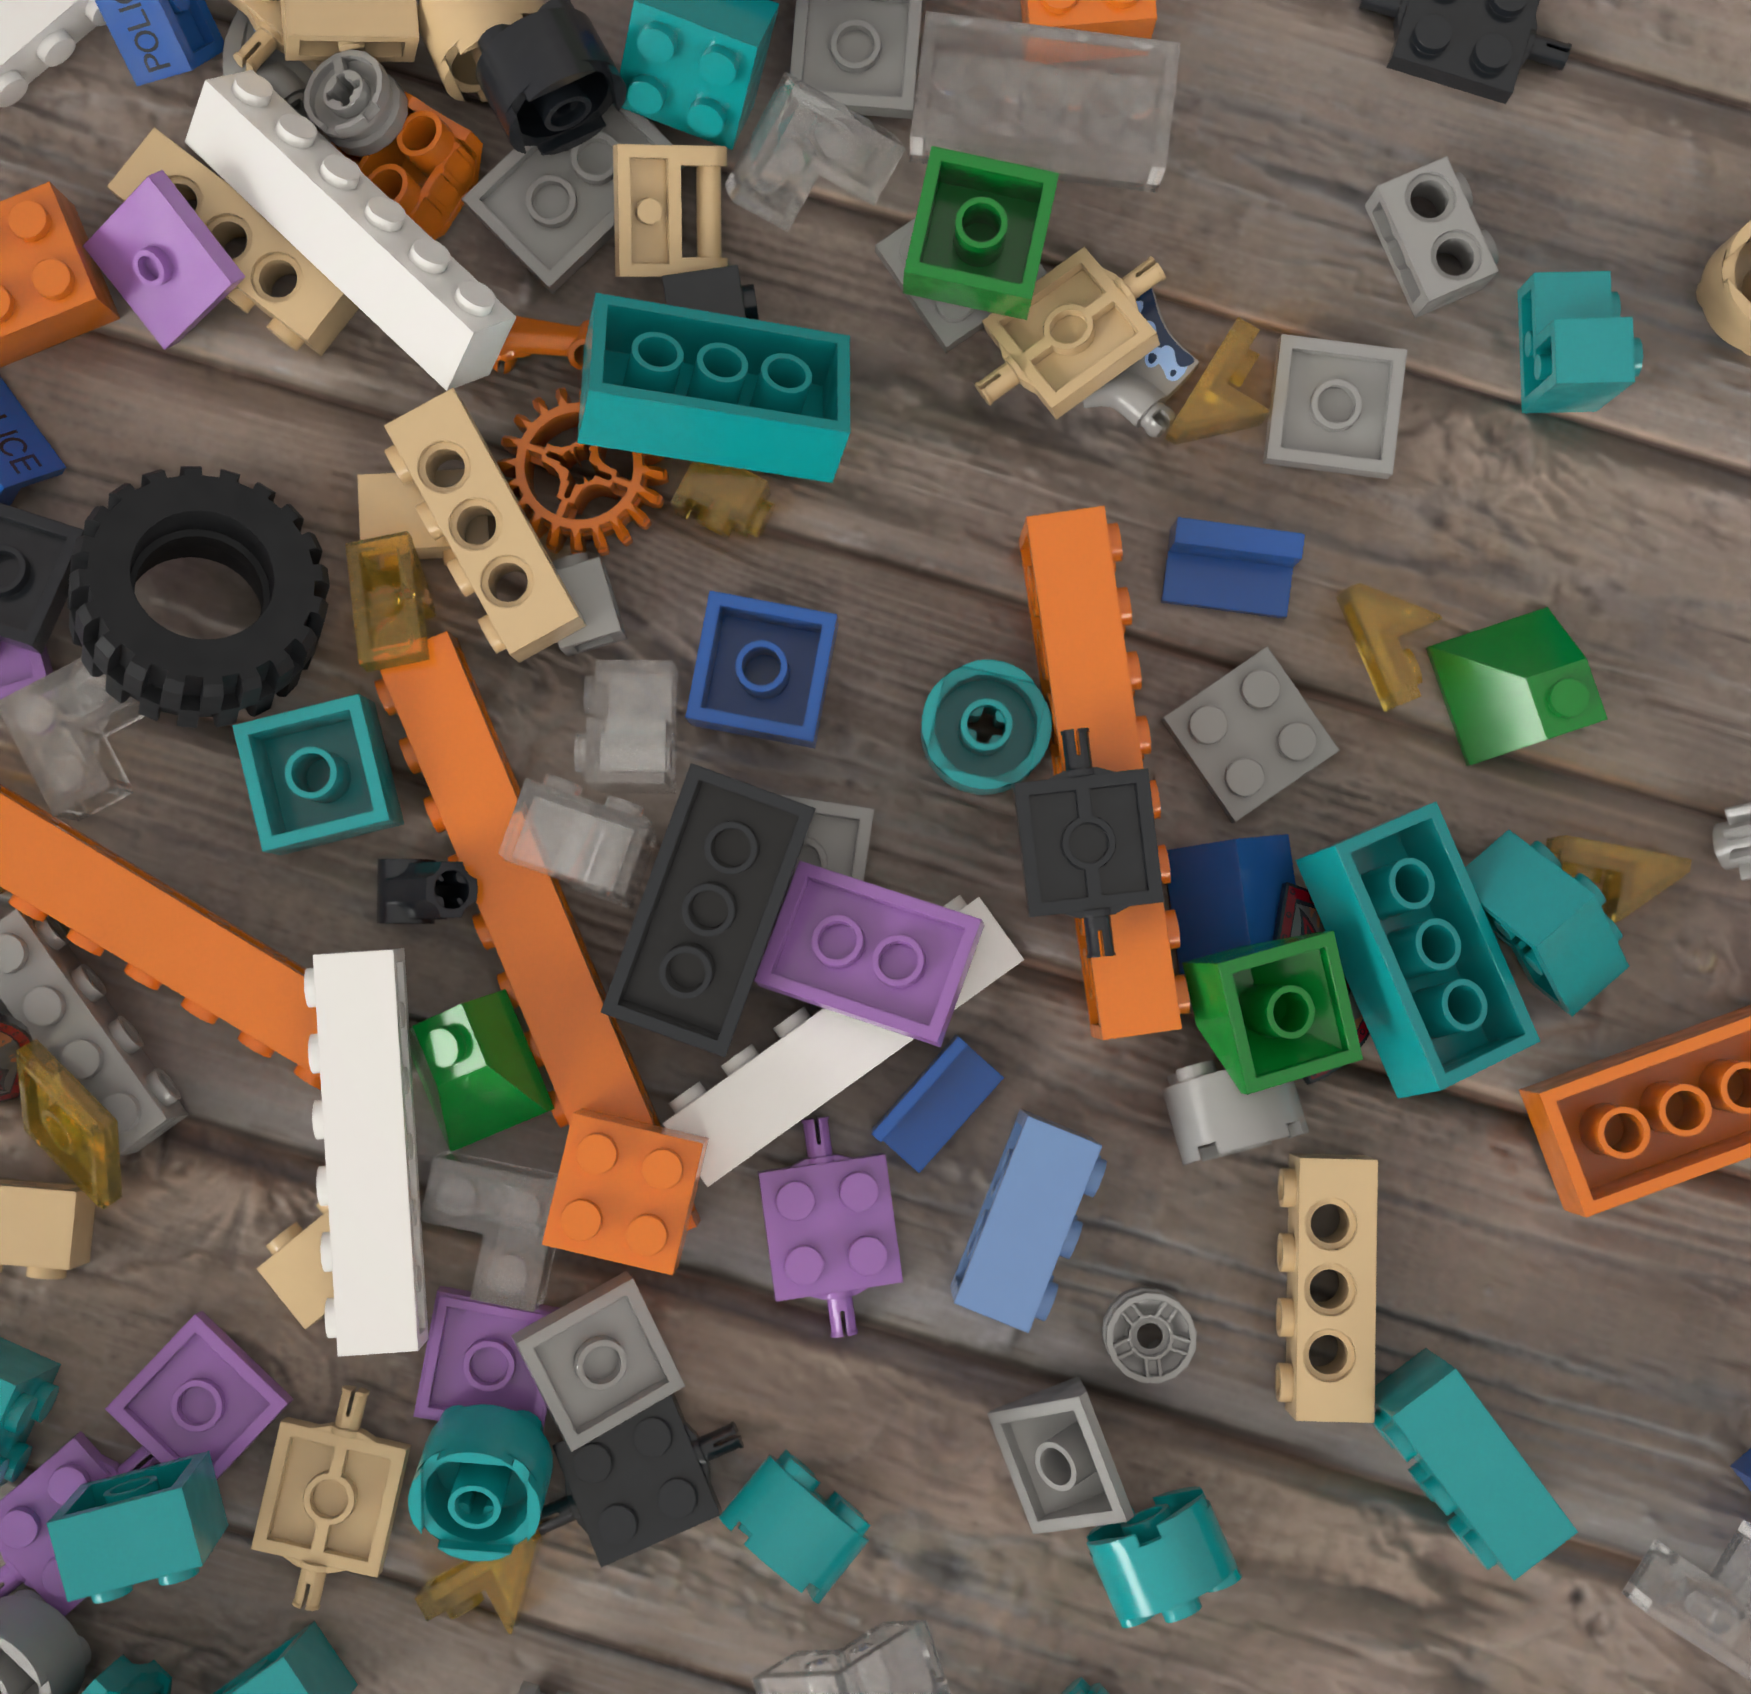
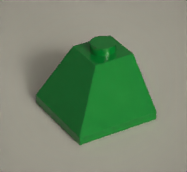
(1515, 685)
(1275, 1009)
(478, 1069)

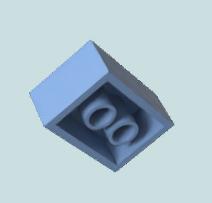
(1027, 1222)

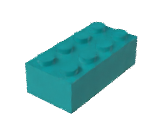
(714, 388)
(1418, 952)

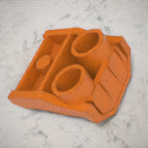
(426, 167)

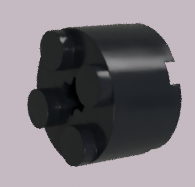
(549, 78)

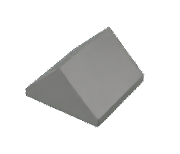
(1060, 1460)

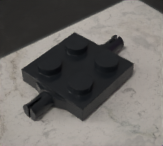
(1468, 42)
(1088, 842)
(639, 1481)

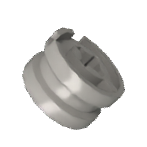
(355, 102)
(1161, 1358)

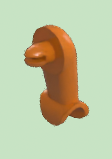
(542, 338)

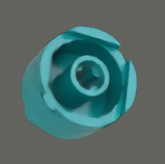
(1016, 709)
(481, 1481)
(795, 1527)
(1163, 1558)

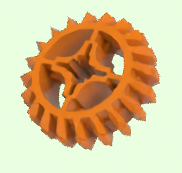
(573, 497)

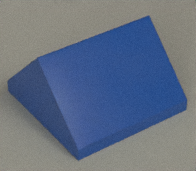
(1227, 893)

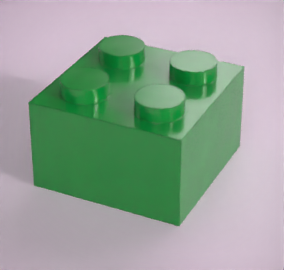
(979, 232)

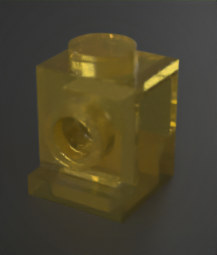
(725, 499)

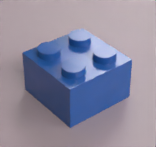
(762, 669)

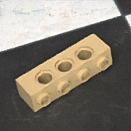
(315, 307)
(446, 432)
(1347, 1384)

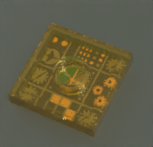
(69, 1124)

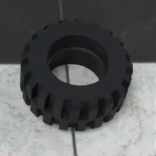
(207, 521)

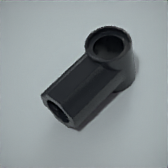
(422, 891)

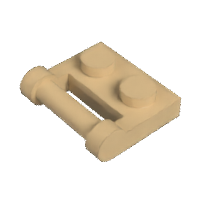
(651, 208)

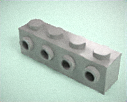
(74, 1021)

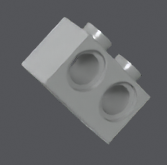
(1415, 240)

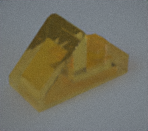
(1214, 405)
(388, 601)
(1376, 625)
(1630, 873)
(502, 1579)

